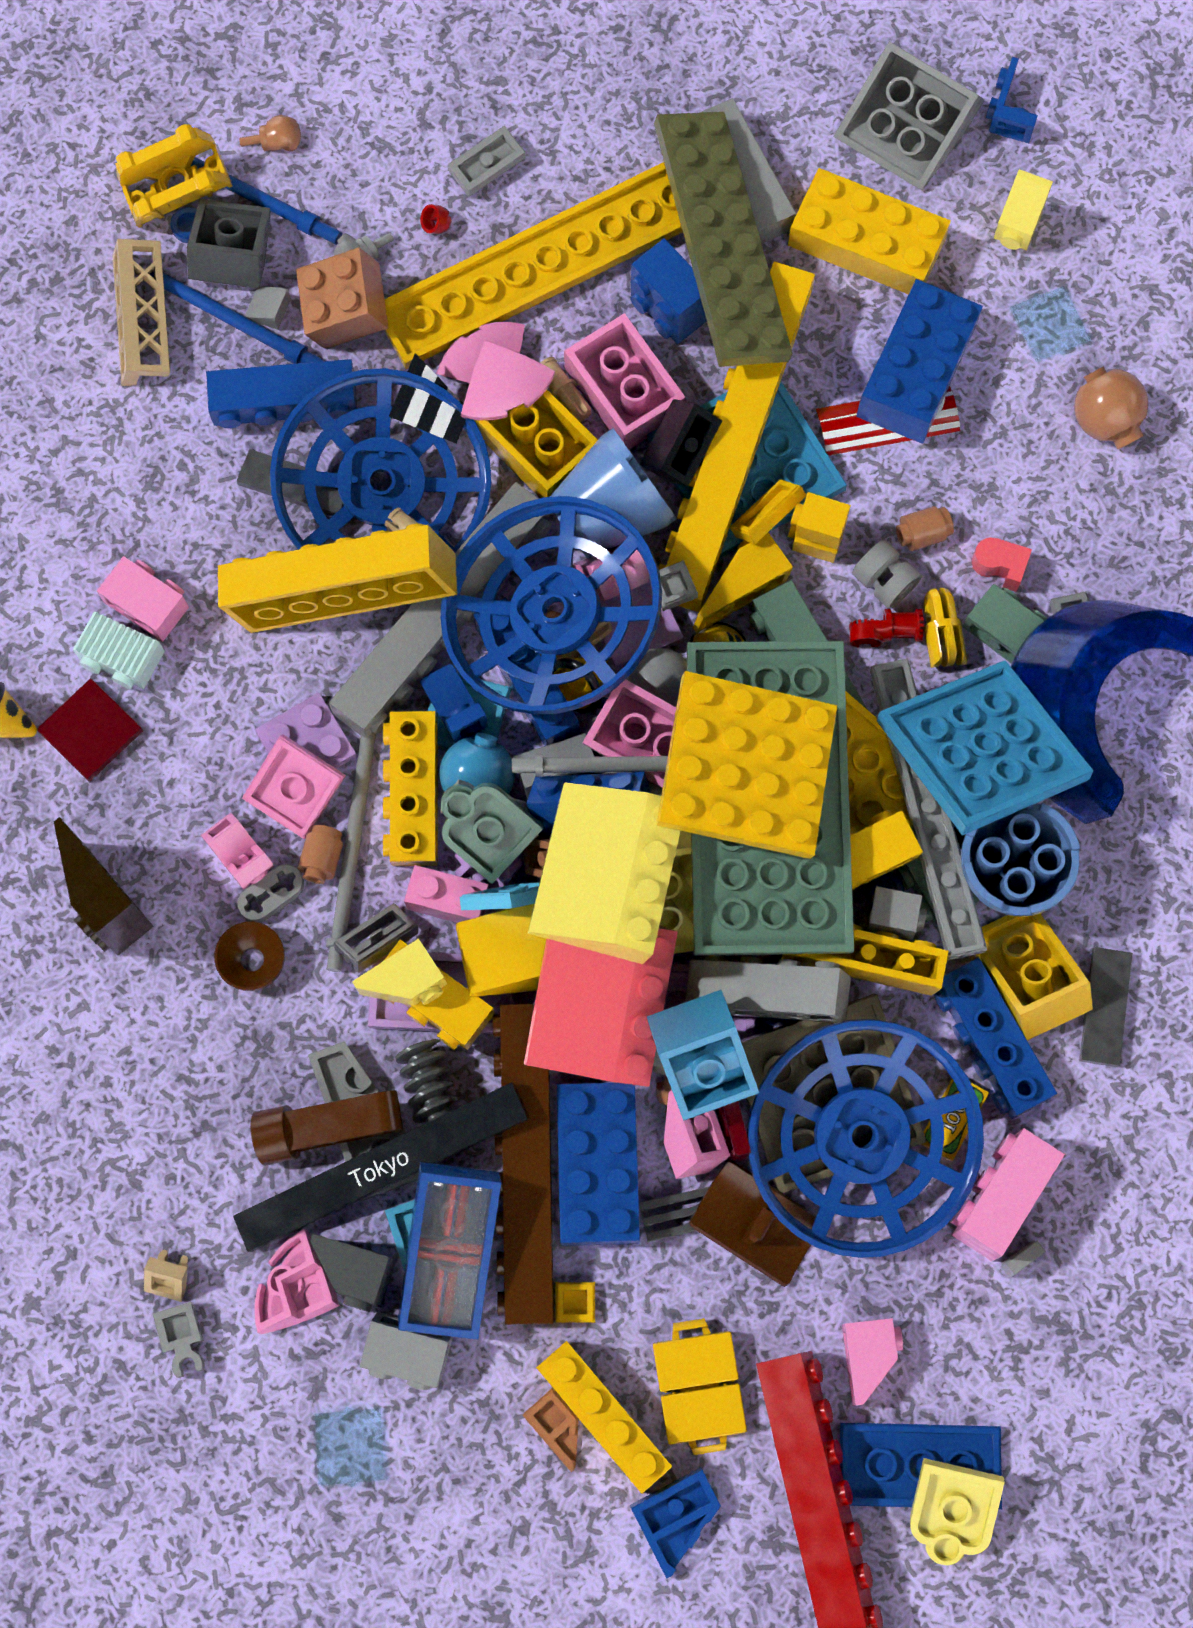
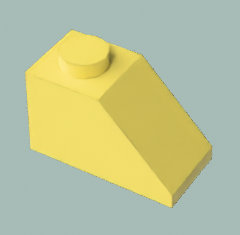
(1022, 210)
(404, 977)

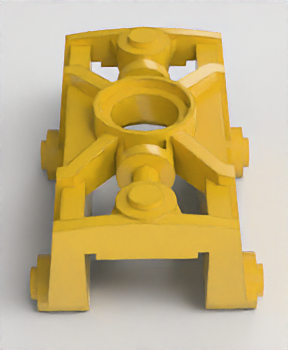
(162, 162)

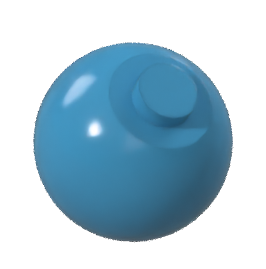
(477, 762)

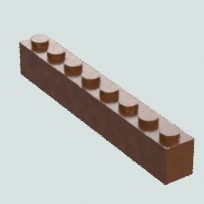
(524, 1180)

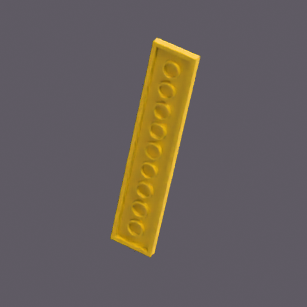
(533, 265)

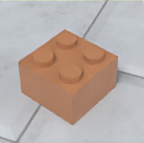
(342, 298)

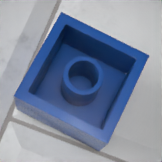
(667, 291)

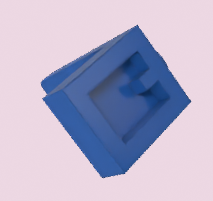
(1008, 121)
(454, 703)

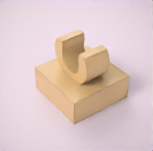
(165, 1277)

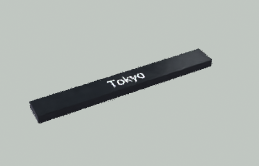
(381, 1167)

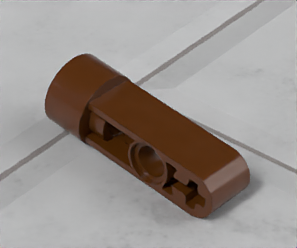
(284, 1133)

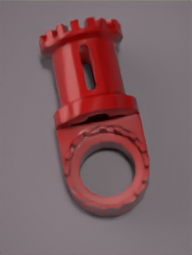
(892, 626)

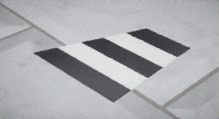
(426, 411)

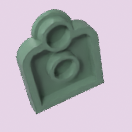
(486, 827)

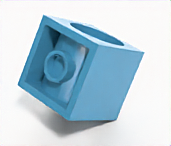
(702, 1055)

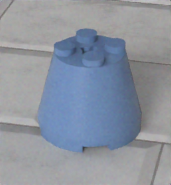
(614, 479)
(1038, 847)

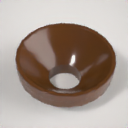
(236, 942)

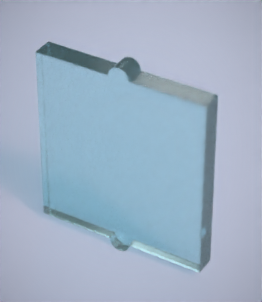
(1049, 323)
(349, 1446)

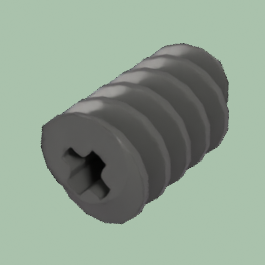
(425, 1081)

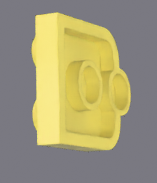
(954, 1510)

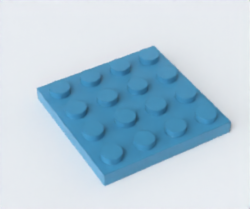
(784, 452)
(984, 747)

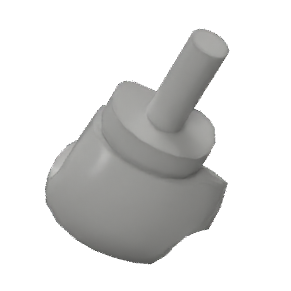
(347, 242)

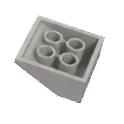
(908, 116)

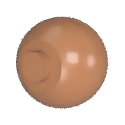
(1111, 406)

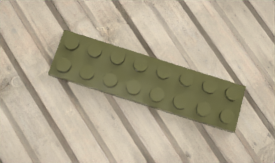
(722, 239)

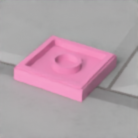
(293, 786)

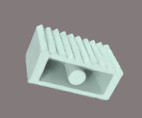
(119, 651)

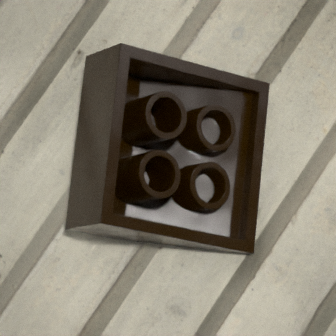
(102, 905)

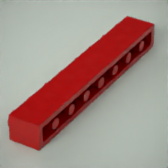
(818, 1493)

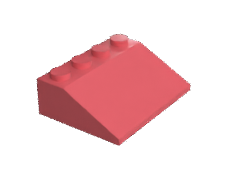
(596, 1010)

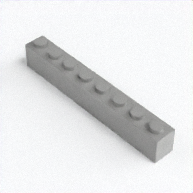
(417, 637)

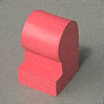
(1001, 559)

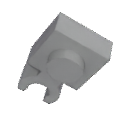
(178, 1331)

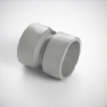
(877, 565)

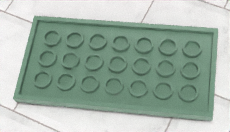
(759, 897)

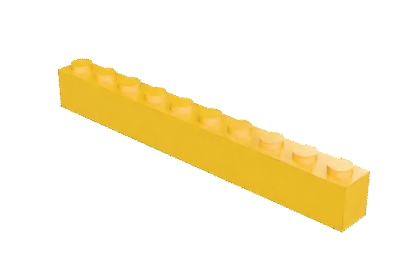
(731, 453)

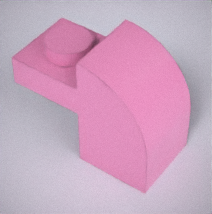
(237, 851)

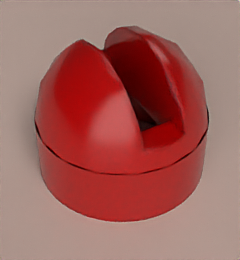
(435, 213)

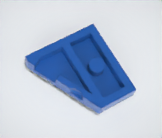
(675, 1517)

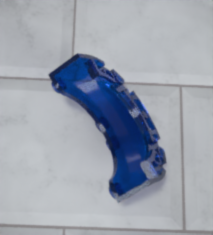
(1065, 668)

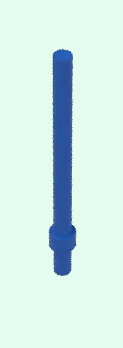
(305, 221)
(293, 351)

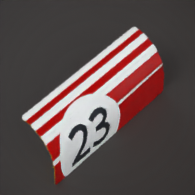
(848, 433)

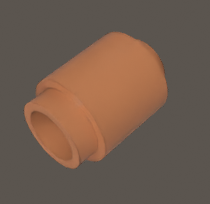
(924, 528)
(320, 854)

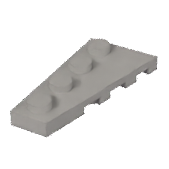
(344, 1078)

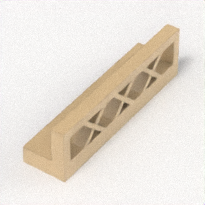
(127, 313)

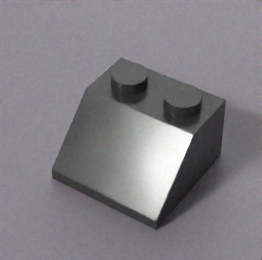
(228, 243)
(354, 1272)

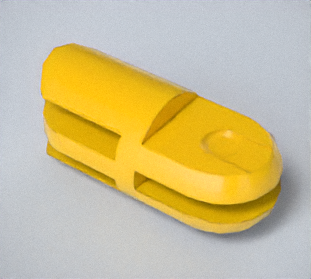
(943, 629)

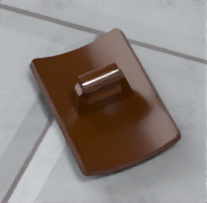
(744, 1225)

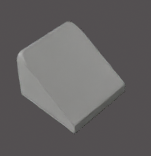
(268, 306)

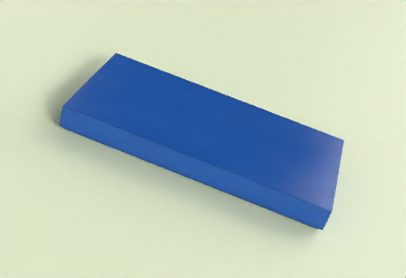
(887, 1459)

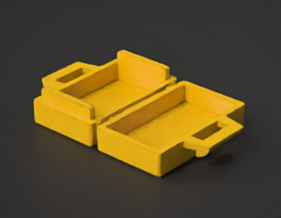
(702, 1405)

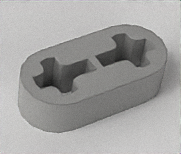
(266, 886)

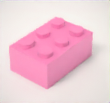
(622, 380)
(1006, 1193)

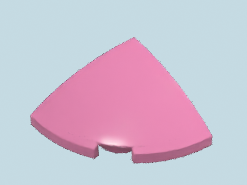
(463, 354)
(503, 382)
(285, 1300)

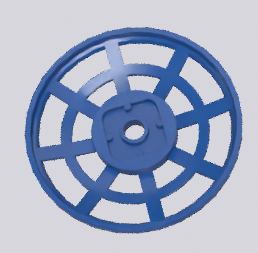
(375, 456)
(539, 591)
(886, 1148)

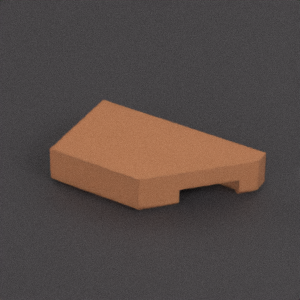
(556, 1426)

